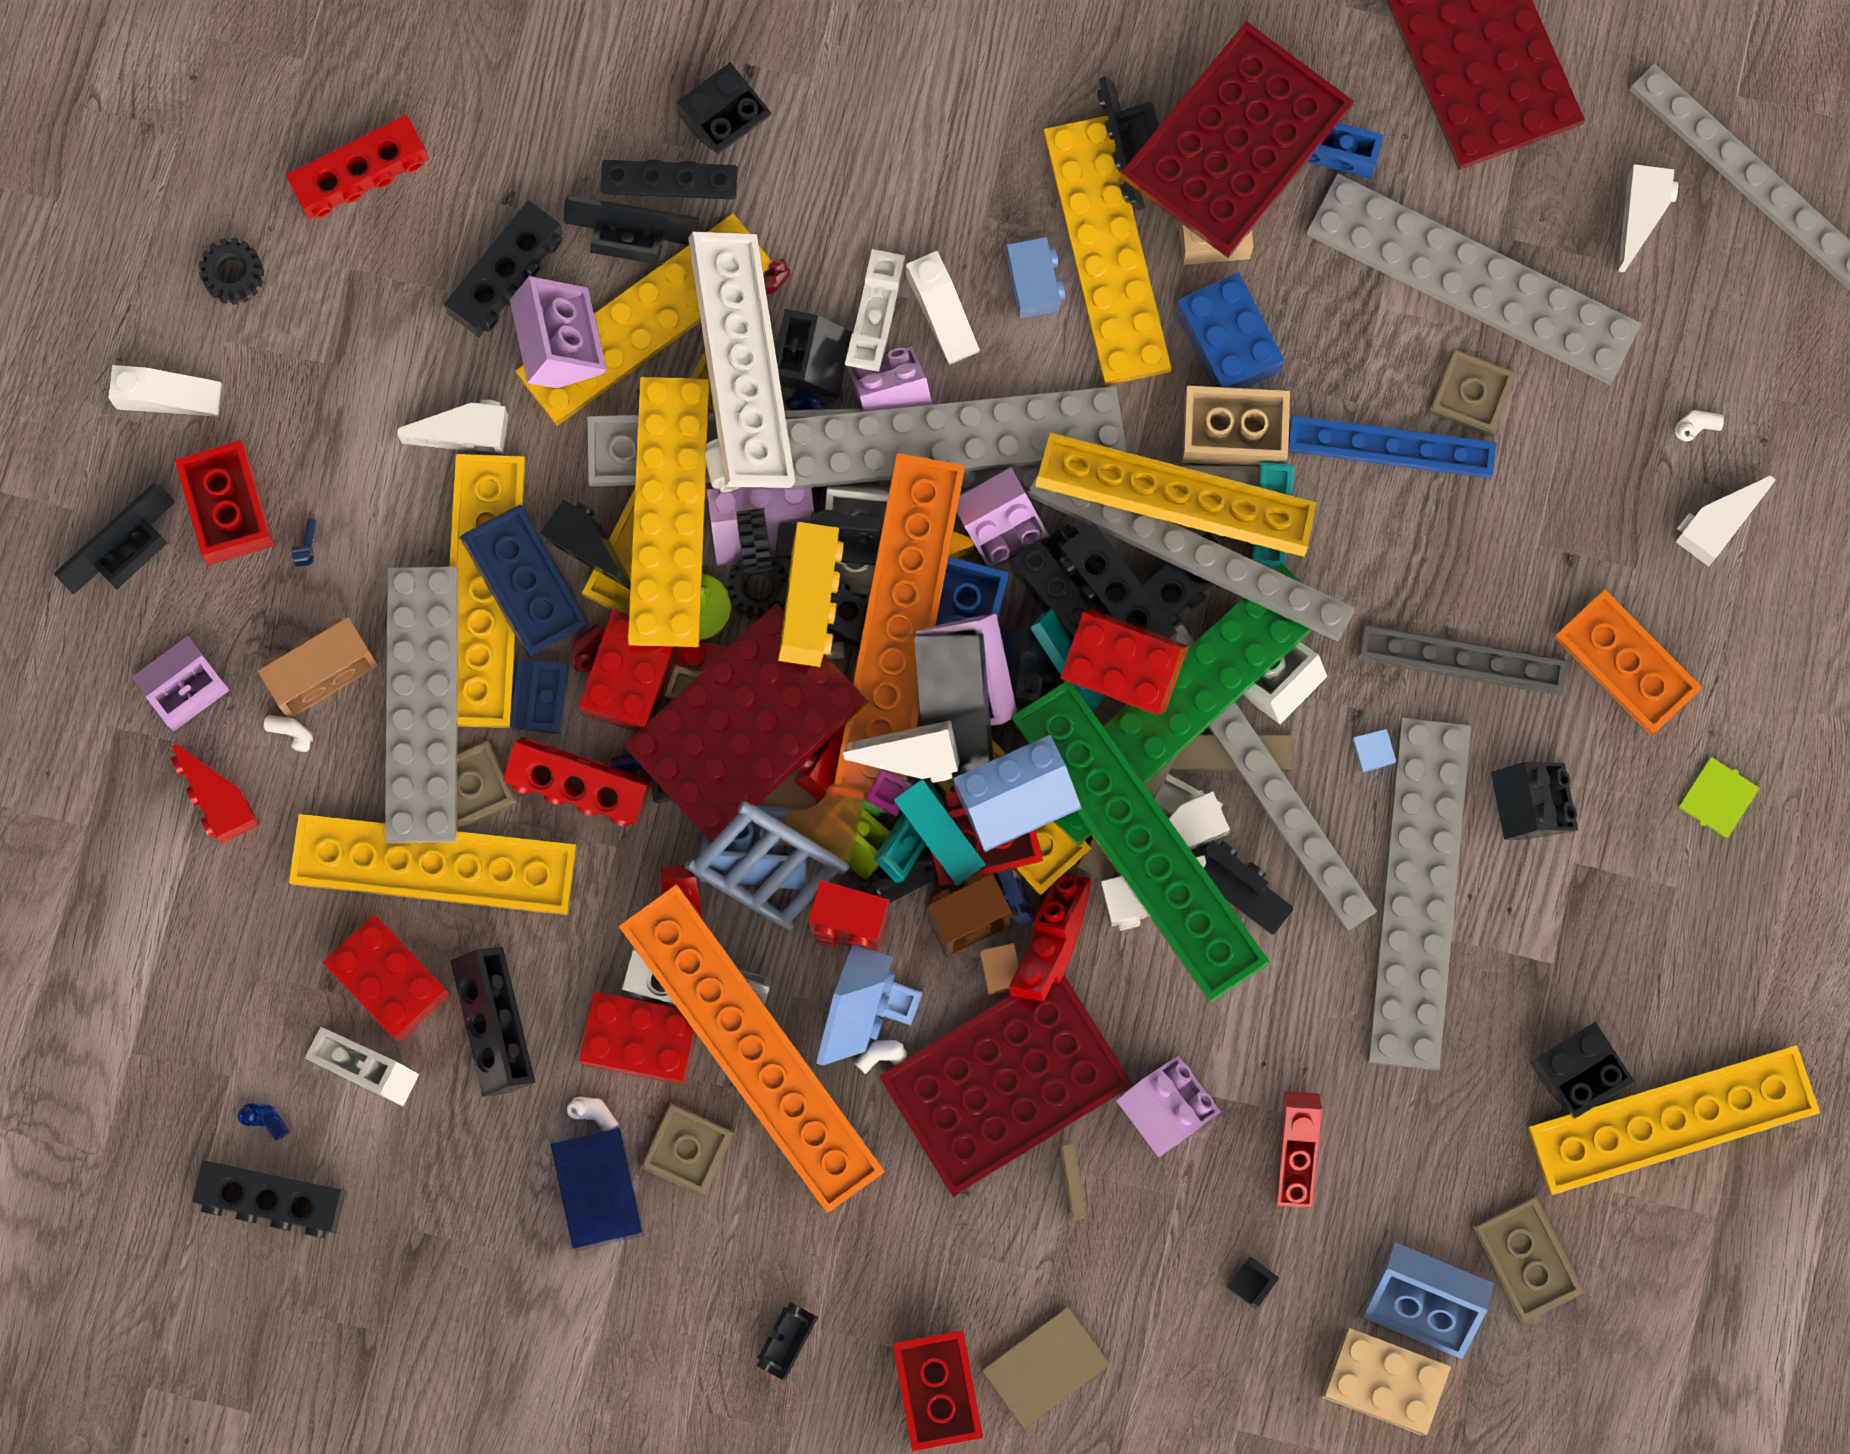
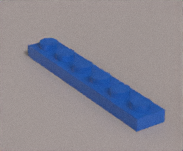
(1392, 447)

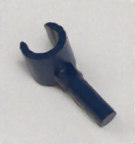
(304, 554)

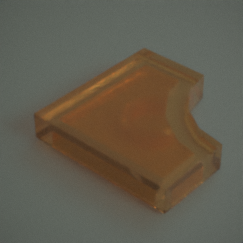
(832, 821)

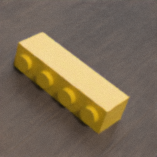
(809, 594)

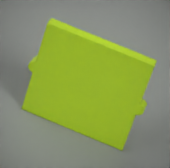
(1718, 797)

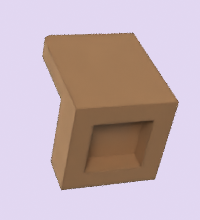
(999, 968)

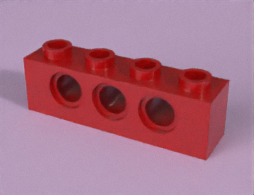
(366, 151)
(630, 788)

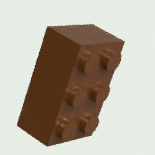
(968, 914)

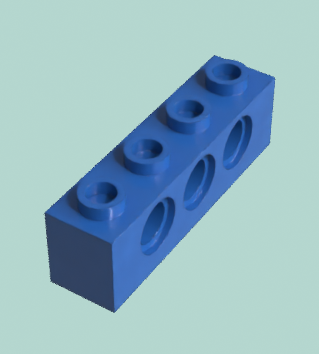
(1349, 151)

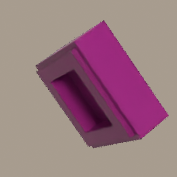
(886, 790)

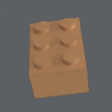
(317, 667)

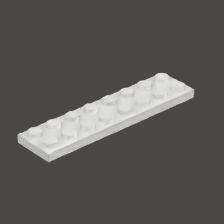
(741, 360)

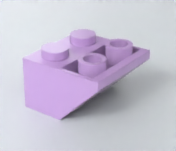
(896, 385)
(1000, 518)
(180, 683)
(1168, 1106)

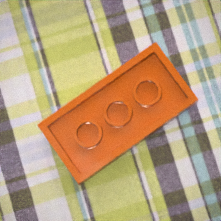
(1628, 662)

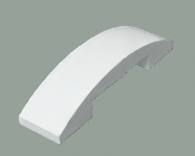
(875, 310)

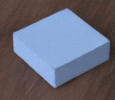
(1374, 750)
(902, 1004)

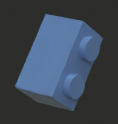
(1033, 277)

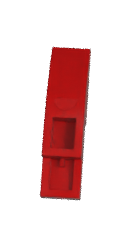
(1054, 938)

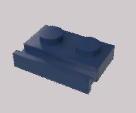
(539, 696)
(1016, 896)

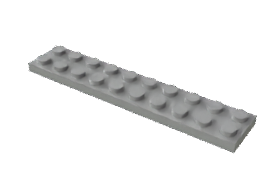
(1474, 279)
(967, 433)
(1419, 894)

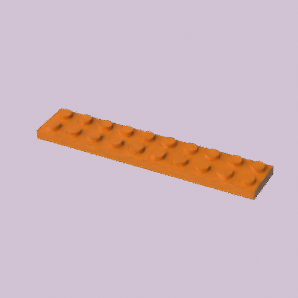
(901, 602)
(751, 1048)

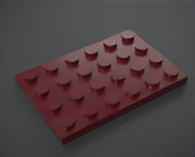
(1487, 74)
(1237, 139)
(743, 726)
(1004, 1084)

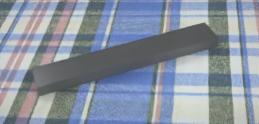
(1462, 660)

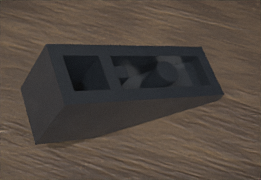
(584, 539)

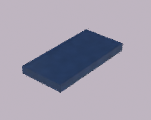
(524, 580)

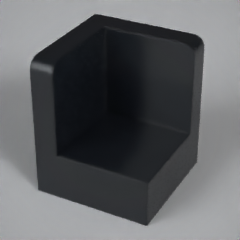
(1252, 1282)

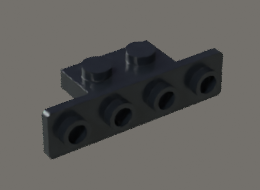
(1129, 131)
(669, 179)
(628, 229)
(858, 532)
(121, 545)
(1244, 886)

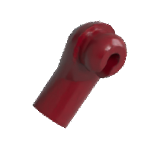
(779, 276)
(583, 648)

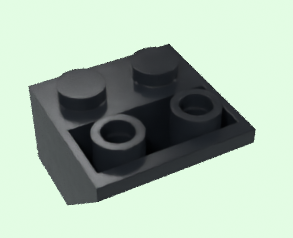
(722, 109)
(811, 353)
(1028, 666)
(1534, 800)
(1582, 1071)

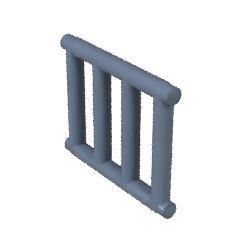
(775, 831)

